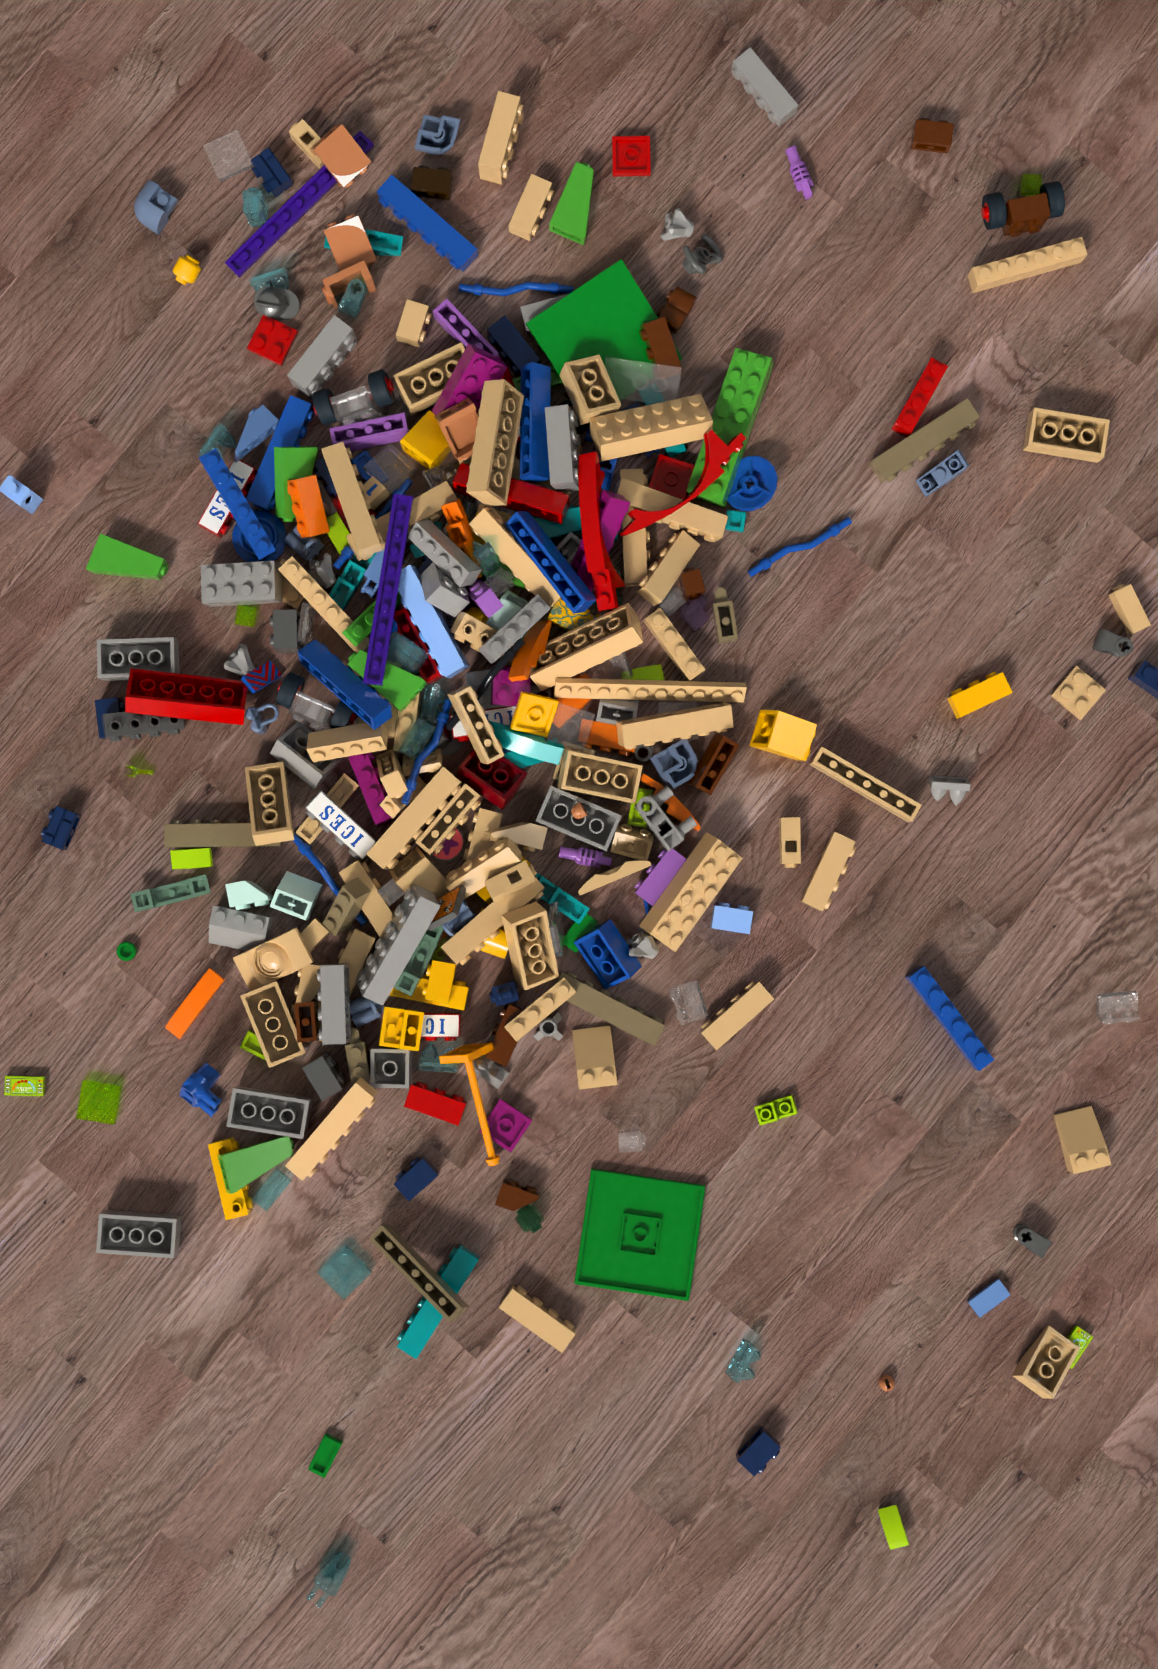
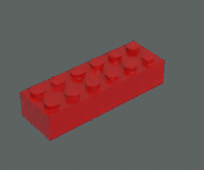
(186, 696)

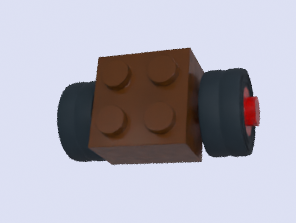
(1023, 213)

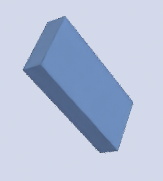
(988, 1297)

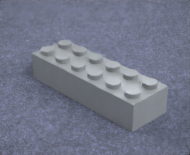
(397, 944)

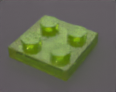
(99, 1102)

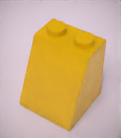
(426, 442)
(783, 734)

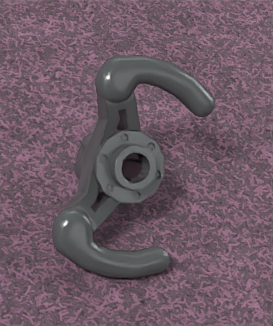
(698, 259)

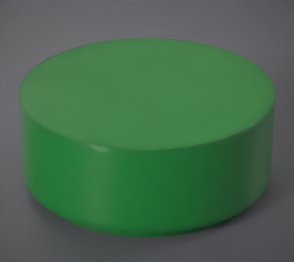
(126, 951)

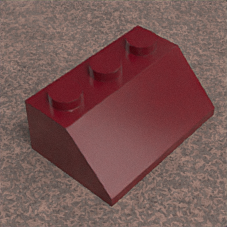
(493, 781)

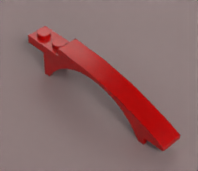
(716, 454)
(597, 559)

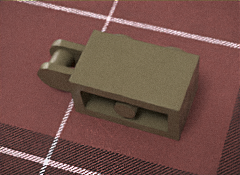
(724, 618)
(358, 1056)

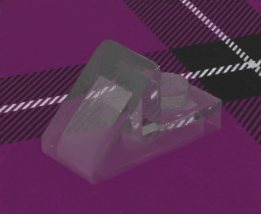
(440, 474)

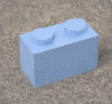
(731, 918)

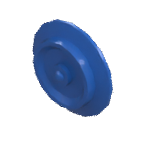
(275, 531)

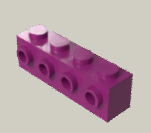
(370, 785)

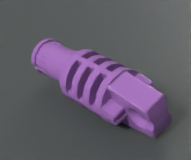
(799, 172)
(585, 856)

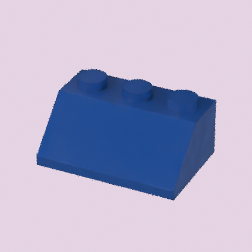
(607, 954)

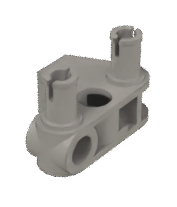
(657, 819)

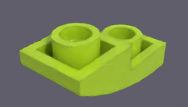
(337, 532)
(651, 672)
(191, 858)
(776, 1109)
(893, 1527)

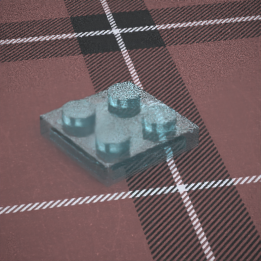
(344, 1272)

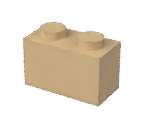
(413, 323)

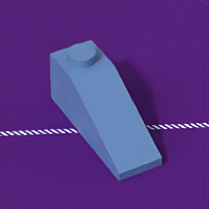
(258, 427)

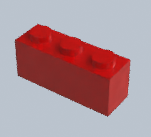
(435, 1103)

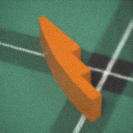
(459, 528)
(527, 656)
(675, 807)
(194, 1003)

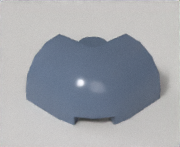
(437, 134)
(154, 206)
(675, 764)

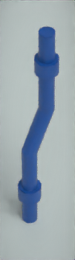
(479, 289)
(833, 530)
(347, 552)
(442, 719)
(305, 849)

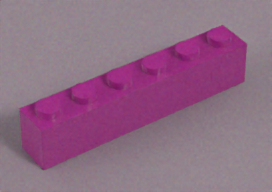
(612, 512)

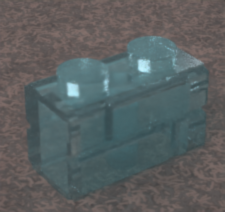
(255, 207)
(406, 653)

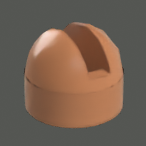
(579, 811)
(882, 1384)

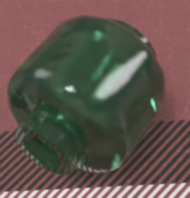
(529, 1218)

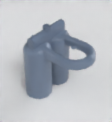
(305, 547)
(255, 715)
(465, 915)
(365, 1011)

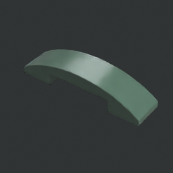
(170, 893)
(419, 961)

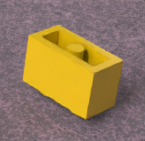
(440, 982)

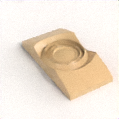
(612, 875)
(273, 959)

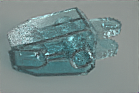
(329, 1578)

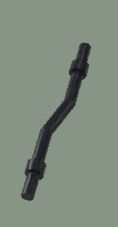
(508, 656)

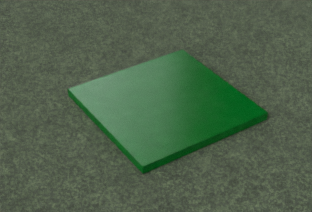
(596, 320)
(639, 1234)

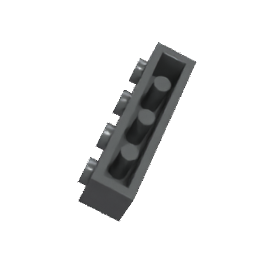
(134, 725)

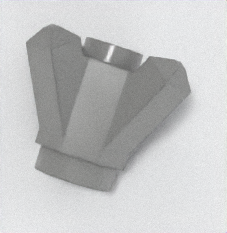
(677, 225)
(322, 571)
(239, 661)
(642, 945)
(548, 1027)

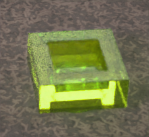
(1031, 184)
(246, 616)

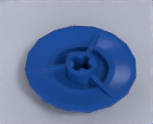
(764, 476)

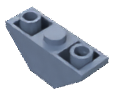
(943, 473)

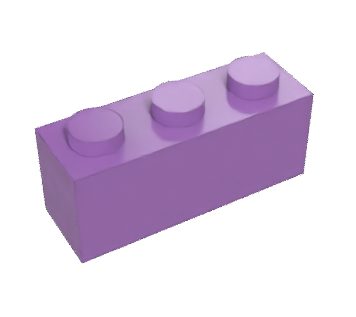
(484, 597)
(659, 876)

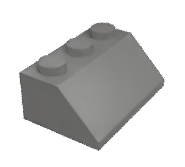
(292, 751)
(238, 928)

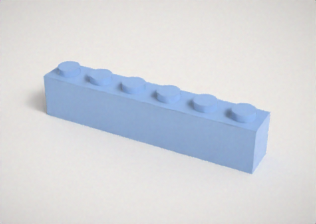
(431, 624)

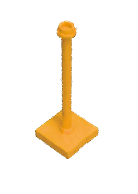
(466, 1054)

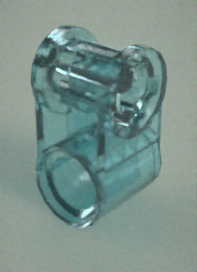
(351, 302)

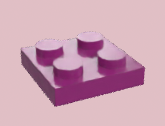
(506, 692)
(507, 1125)

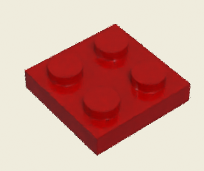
(631, 156)
(272, 340)
(671, 476)

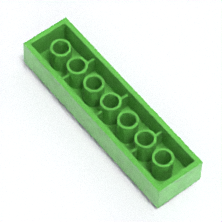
(732, 415)

